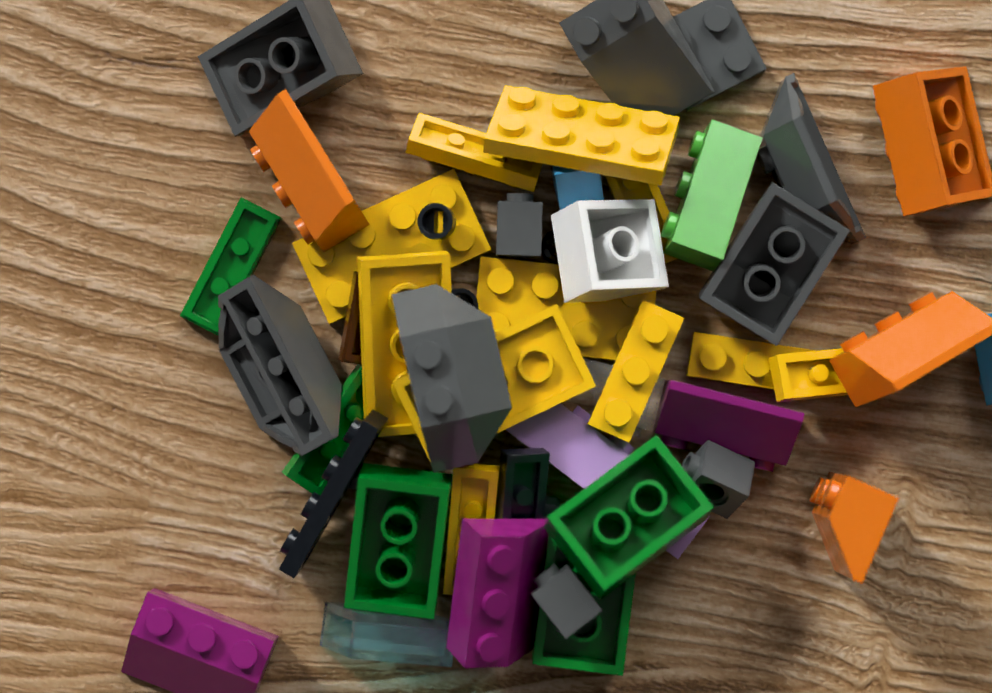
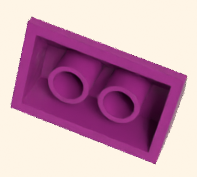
(737, 423)
(492, 597)
(195, 648)

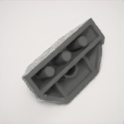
(800, 159)
(279, 365)
(452, 374)

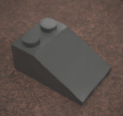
(288, 49)
(637, 55)
(773, 263)

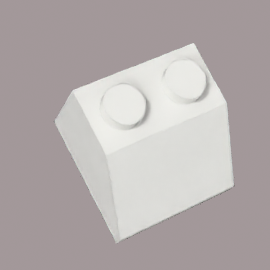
(609, 249)

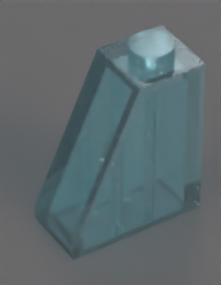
(385, 636)

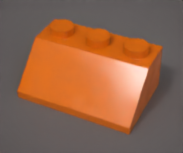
(934, 140)
(304, 175)
(909, 346)
(851, 521)

